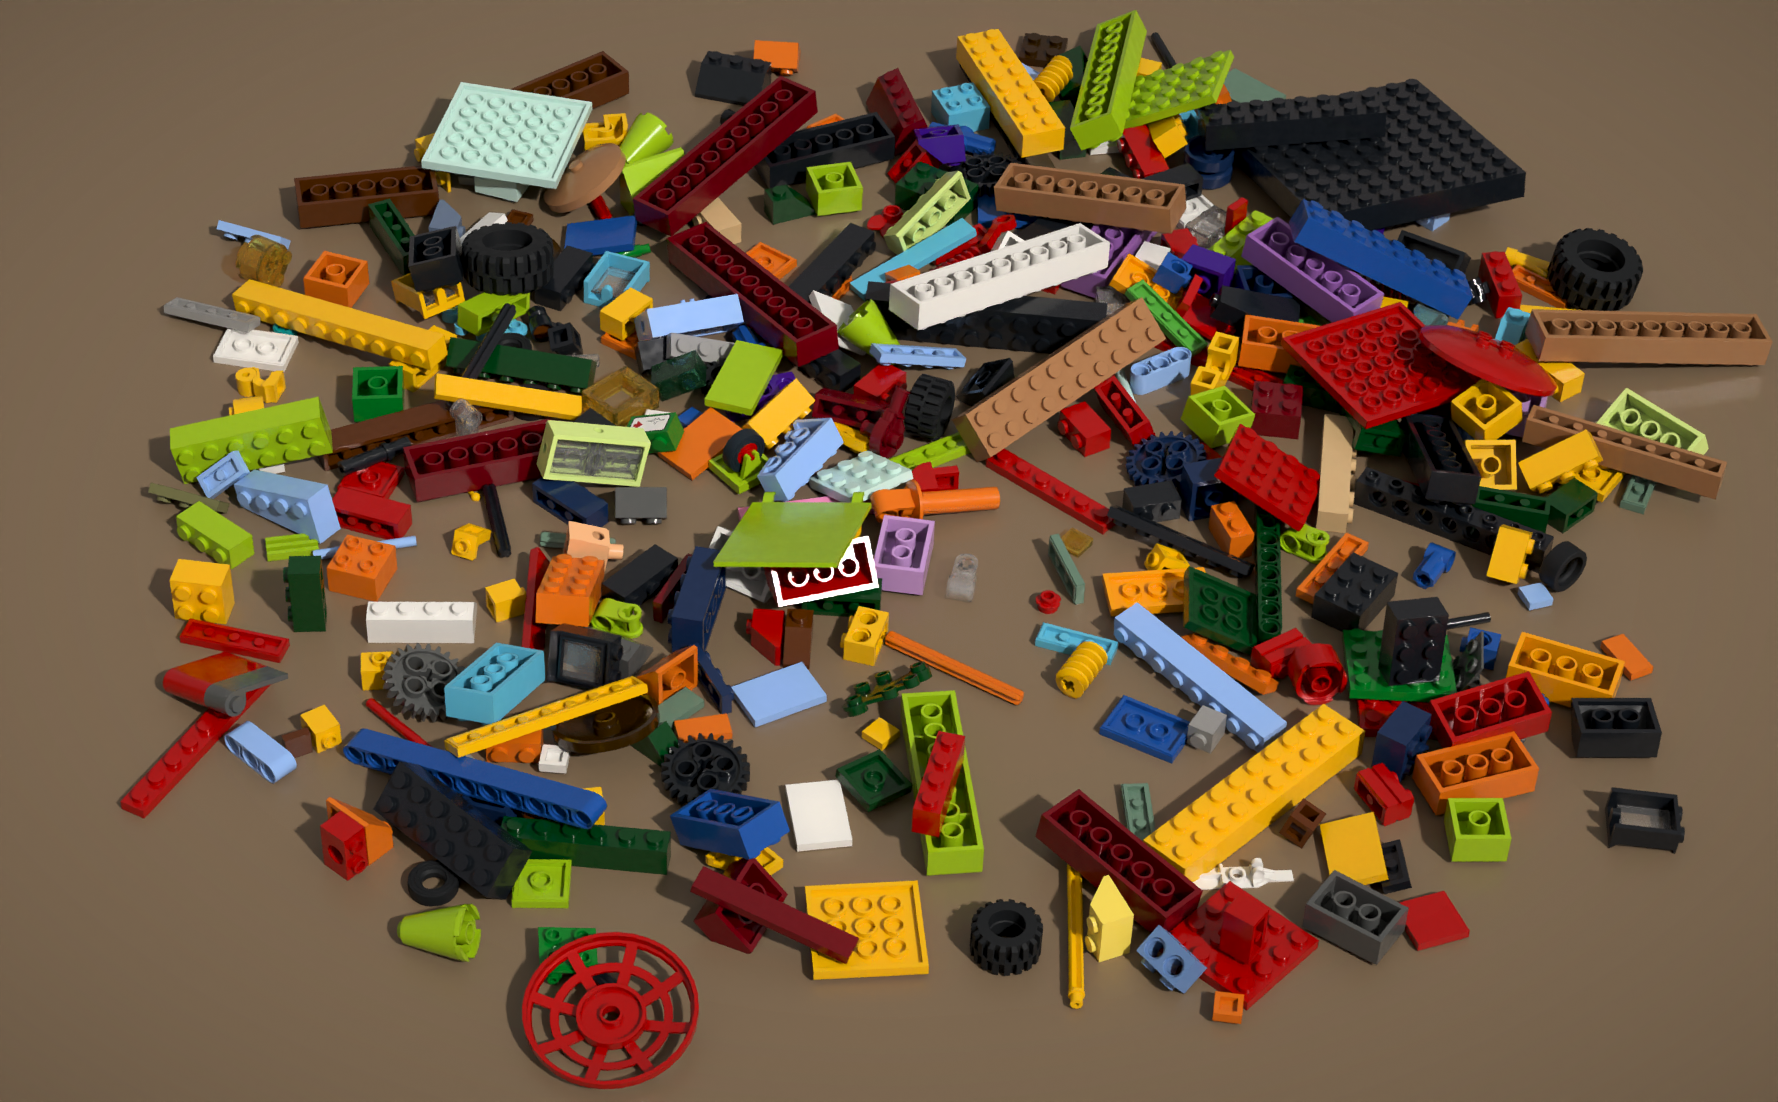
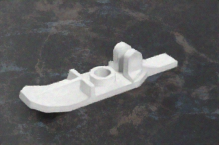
(1252, 876)

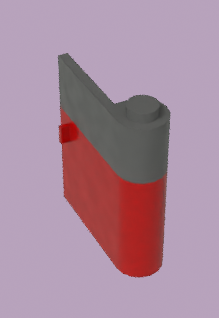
(220, 681)

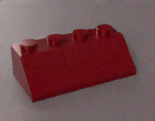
(896, 108)

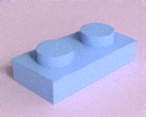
(223, 474)

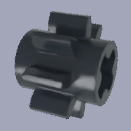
(1478, 290)

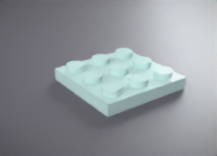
(861, 474)

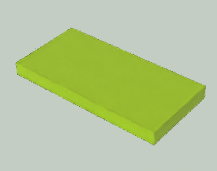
(743, 377)

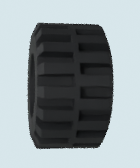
(929, 407)
(1001, 921)

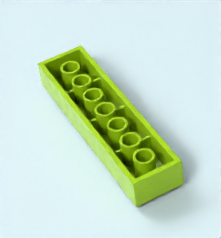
(960, 841)

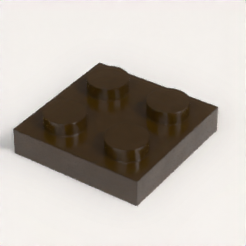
(1039, 49)

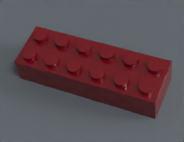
(474, 460)
(1102, 846)

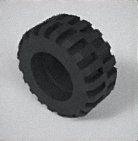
(508, 258)
(1595, 270)

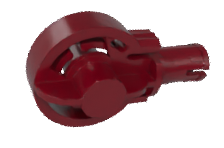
(888, 432)

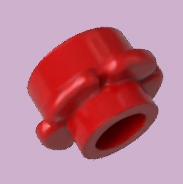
(1048, 602)

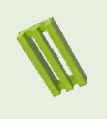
(289, 545)

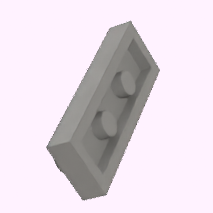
(708, 349)

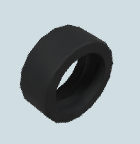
(1562, 566)

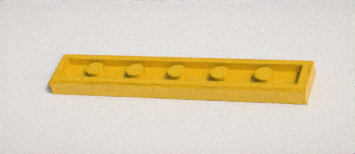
(508, 397)

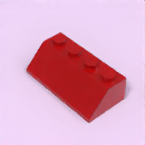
(805, 584)

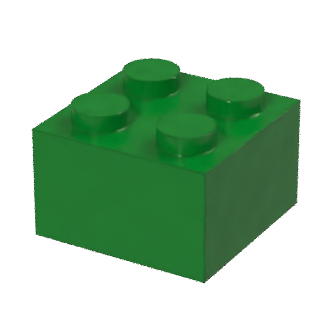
(377, 391)

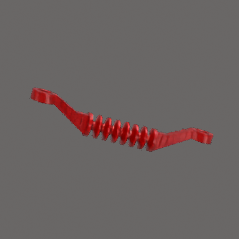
(999, 225)

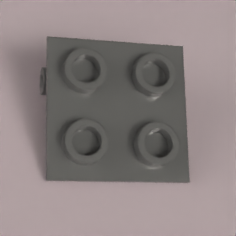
(1469, 664)

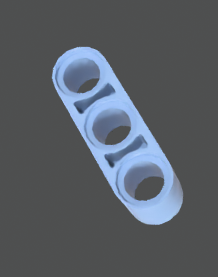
(1160, 370)
(260, 752)

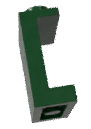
(1382, 439)

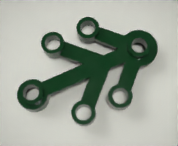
(884, 689)

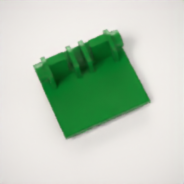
(553, 938)

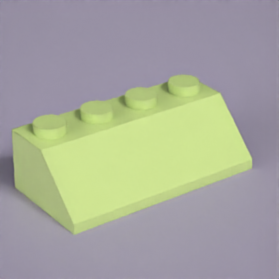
(929, 213)
(1641, 417)

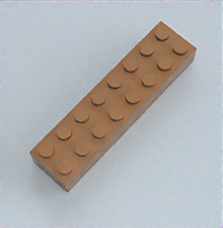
(1090, 198)

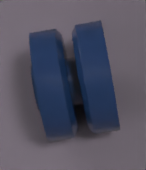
(1212, 165)

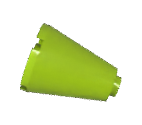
(645, 138)
(867, 327)
(443, 931)

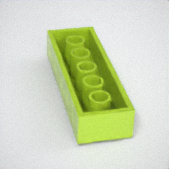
(261, 437)

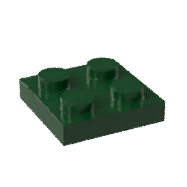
(873, 780)

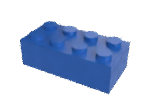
(730, 823)

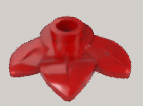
(889, 217)

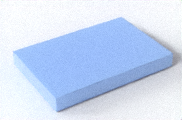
(778, 694)

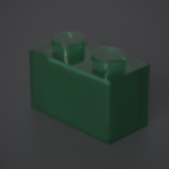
(679, 375)

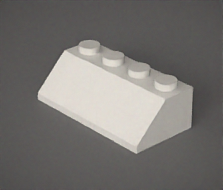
(421, 622)

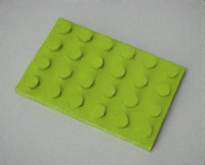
(1178, 89)

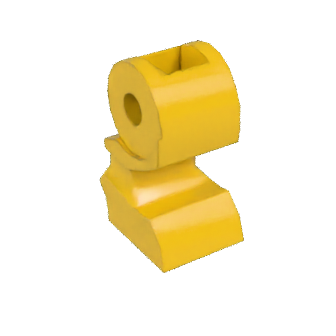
(251, 384)

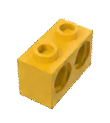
(865, 635)

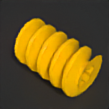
(1054, 77)
(1081, 669)

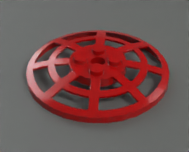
(608, 998)

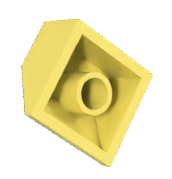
(1109, 923)

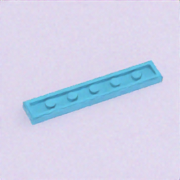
(919, 254)

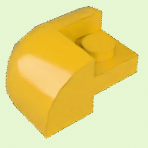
(611, 130)

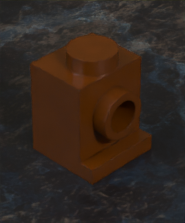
(1302, 823)

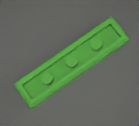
(1168, 319)

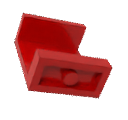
(1196, 311)

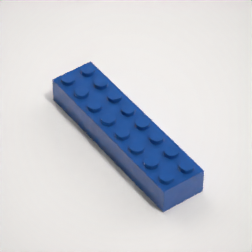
(1380, 258)

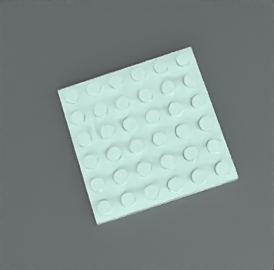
(507, 135)

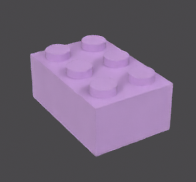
(904, 553)

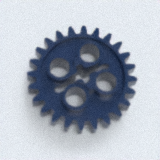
(1149, 460)

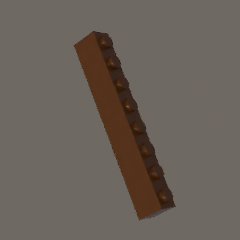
(419, 424)

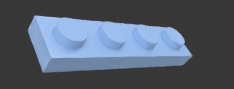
(917, 355)

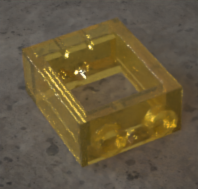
(644, 396)

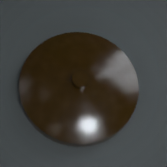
(609, 727)

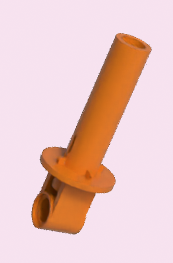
(915, 504)

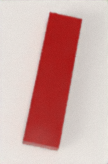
(234, 640)

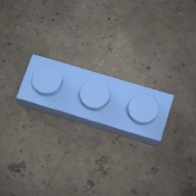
(233, 231)

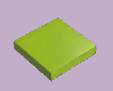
(543, 884)

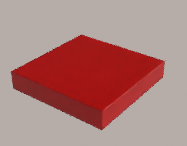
(375, 480)
(1433, 921)

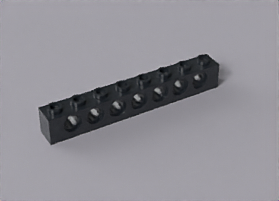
(1451, 521)

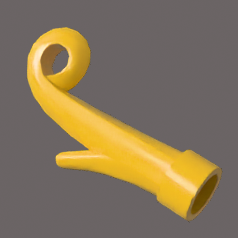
(1529, 262)

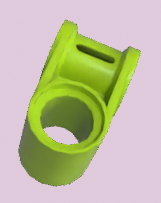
(1305, 543)
(617, 616)

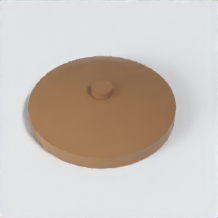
(586, 177)

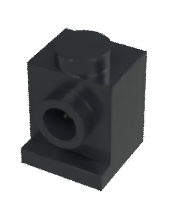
(565, 340)

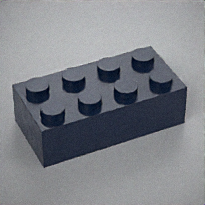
(697, 601)

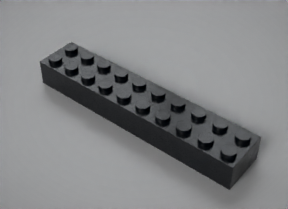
(1015, 325)

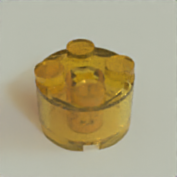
(263, 261)

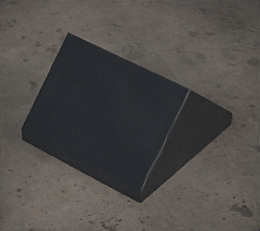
(986, 381)

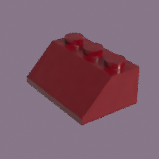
(729, 927)

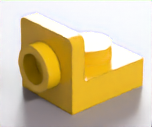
(468, 539)
(1166, 558)

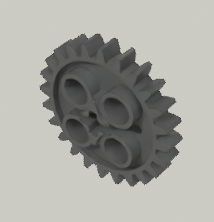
(418, 680)

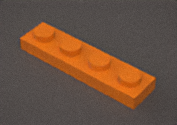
(1329, 565)
(1234, 666)

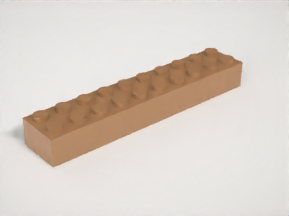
(1648, 337)
(1058, 379)

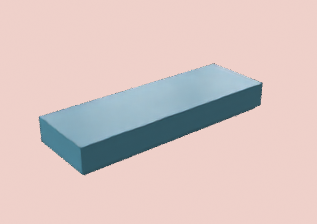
(1067, 640)

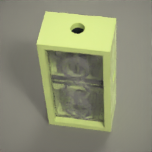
(593, 453)

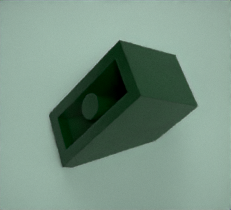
(785, 204)

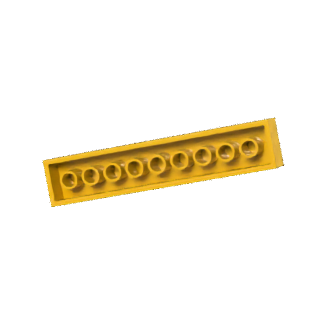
(1258, 793)

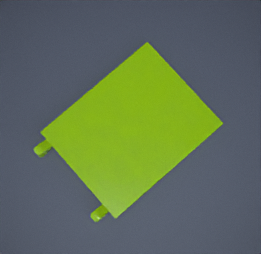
(793, 533)

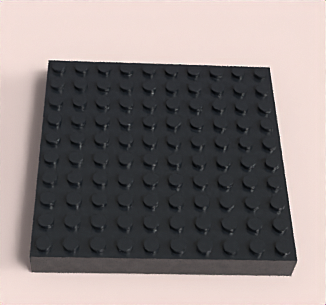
(1418, 171)

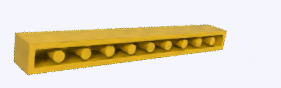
(341, 324)

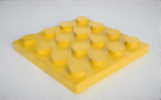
(885, 921)

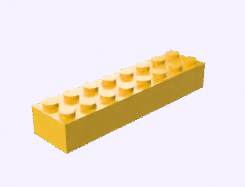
(1010, 93)

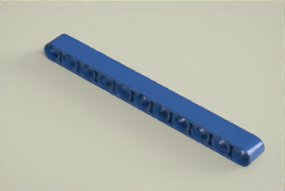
(480, 779)

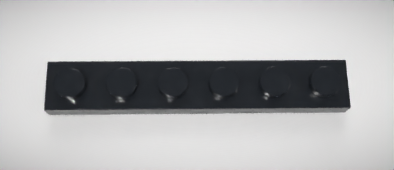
(1170, 537)

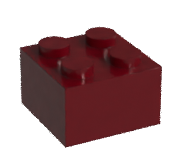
(1277, 409)

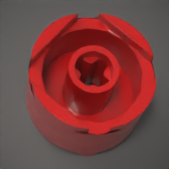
(1316, 673)

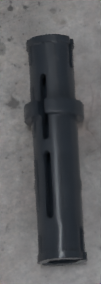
(384, 452)

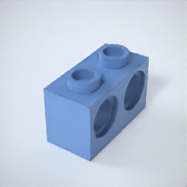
(1172, 957)

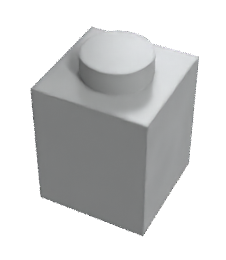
(1206, 729)

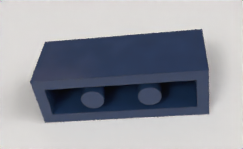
(570, 502)

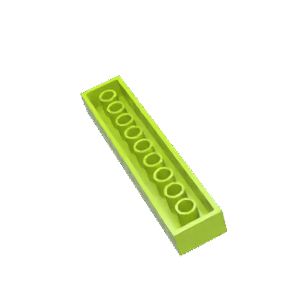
(1108, 81)

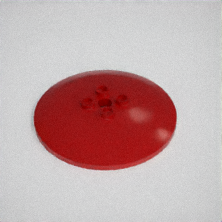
(1488, 359)

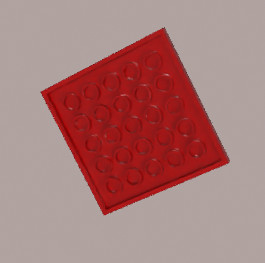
(1378, 365)

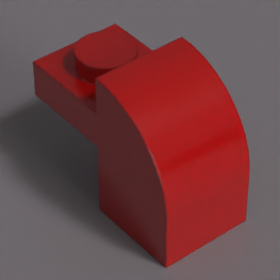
(936, 478)

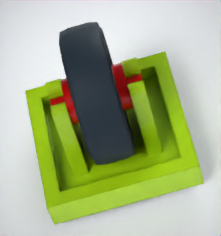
(741, 460)

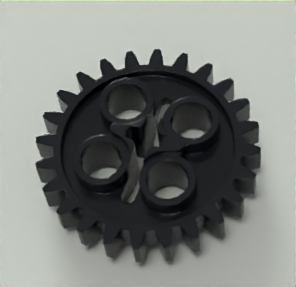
(984, 170)
(704, 766)

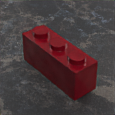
(847, 407)

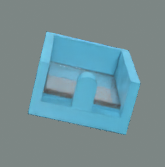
(614, 276)

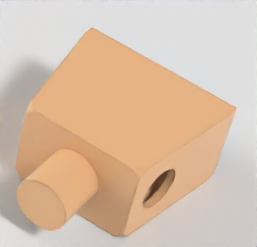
(590, 541)

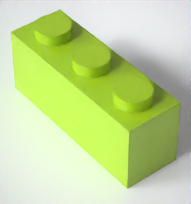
(480, 311)
(215, 535)

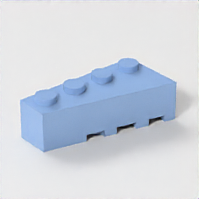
(800, 457)
(290, 502)

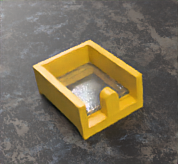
(429, 302)

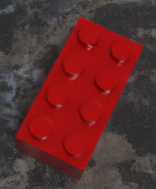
(1490, 711)

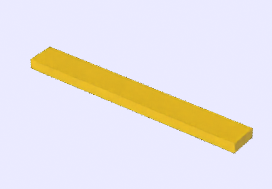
(545, 716)

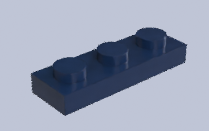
(713, 682)

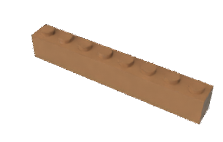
(1630, 452)

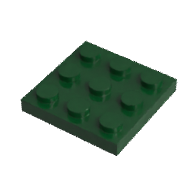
(1220, 610)

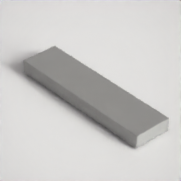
(212, 314)

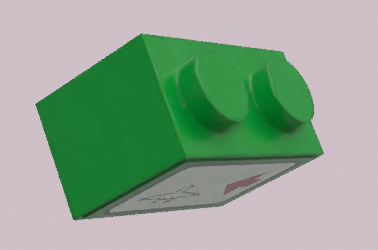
(662, 430)

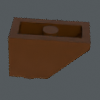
(798, 637)

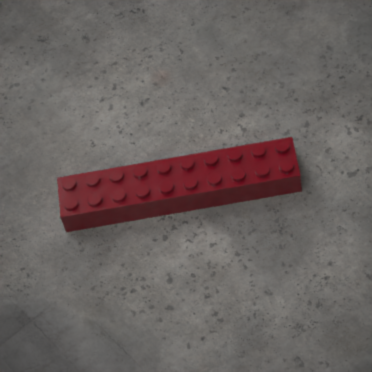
(725, 156)
(765, 301)

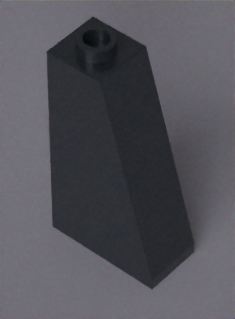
(1232, 305)

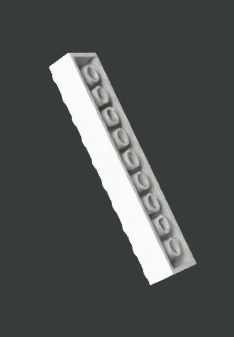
(998, 276)

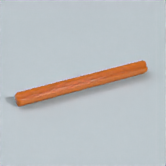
(954, 668)

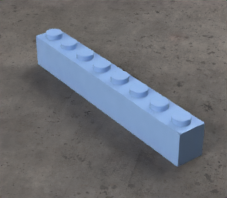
(1198, 677)

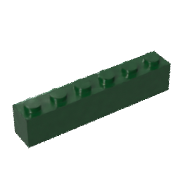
(526, 365)
(594, 847)

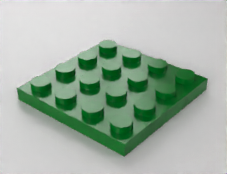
(1366, 681)

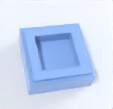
(1535, 596)

